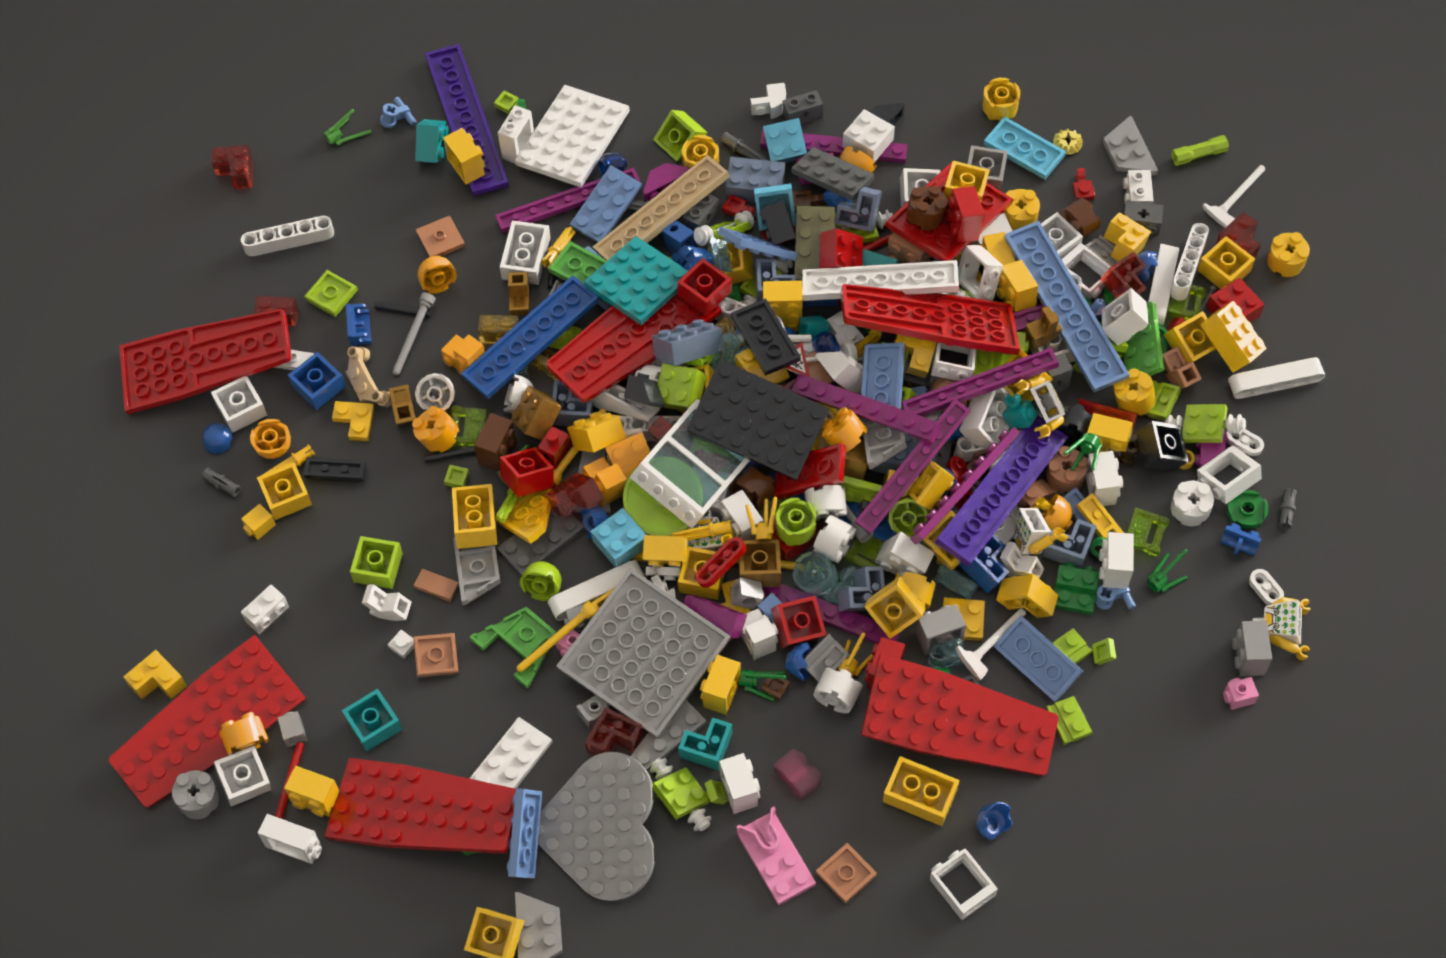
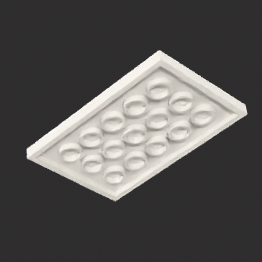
(572, 136)

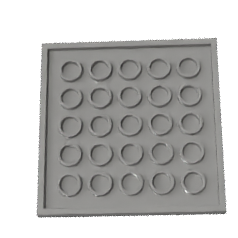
(643, 652)

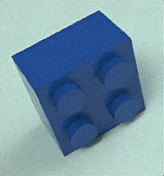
(316, 381)

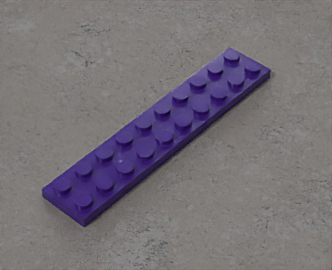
(465, 112)
(999, 492)

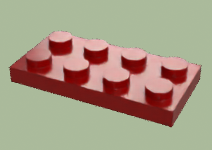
(820, 469)

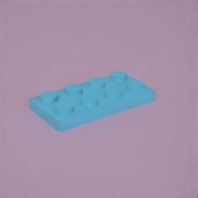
(1025, 148)

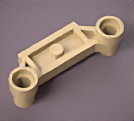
(361, 379)

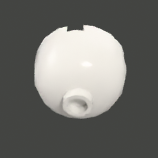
(435, 391)
(515, 391)

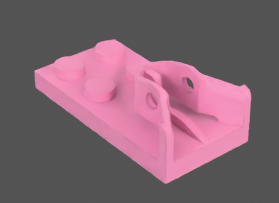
(775, 857)

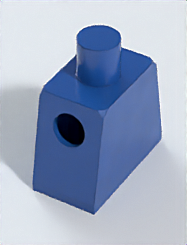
(676, 236)

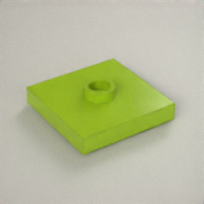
(331, 293)

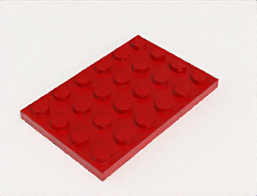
(939, 241)

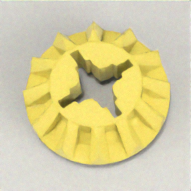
(1075, 141)

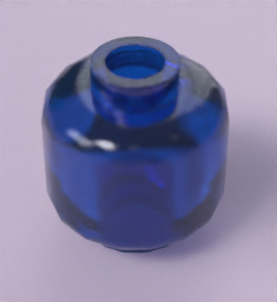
(614, 159)
(825, 342)

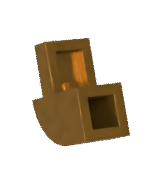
(519, 293)
(1044, 329)
(402, 404)

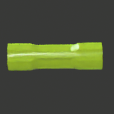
(1188, 153)

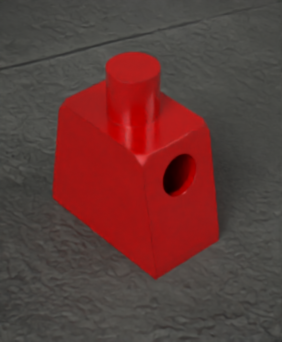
(555, 446)

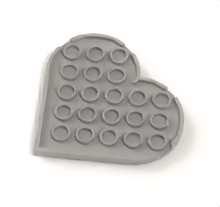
(598, 827)

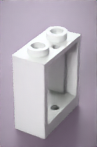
(516, 133)
(1083, 254)
(973, 256)
(951, 370)
(1232, 456)
(290, 839)
(987, 893)

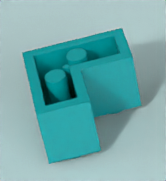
(429, 139)
(706, 749)

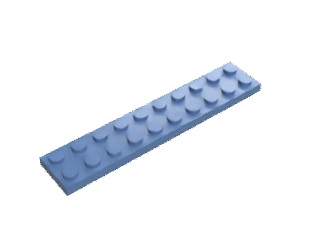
(1059, 291)

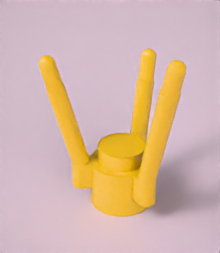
(763, 530)
(850, 663)

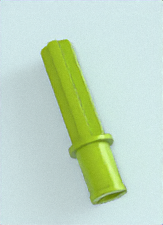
(507, 506)

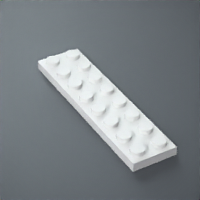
(906, 277)

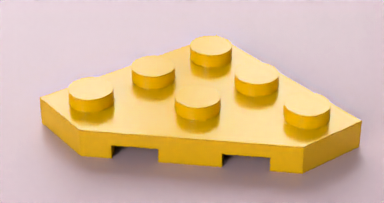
(529, 516)

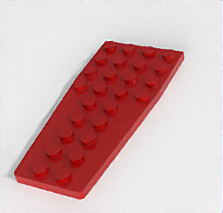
(933, 317)
(617, 347)
(201, 358)
(956, 719)
(188, 729)
(420, 809)

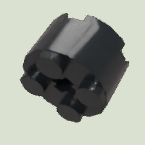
(1075, 423)

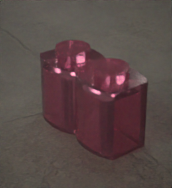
(797, 773)

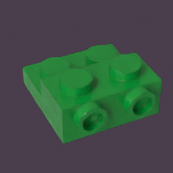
(1076, 588)

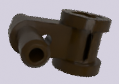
(1129, 456)

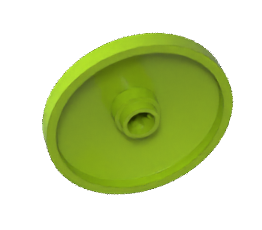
(648, 512)

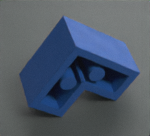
(986, 568)

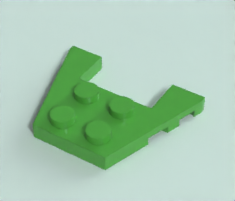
(524, 634)

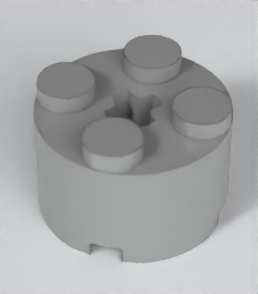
(195, 794)

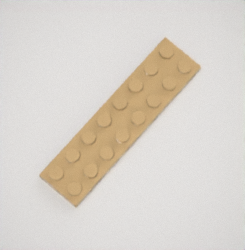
(665, 207)

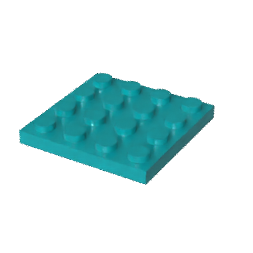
(637, 280)

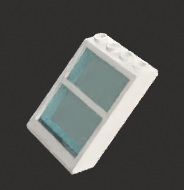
(687, 471)

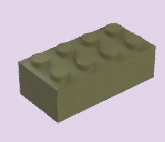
(809, 225)

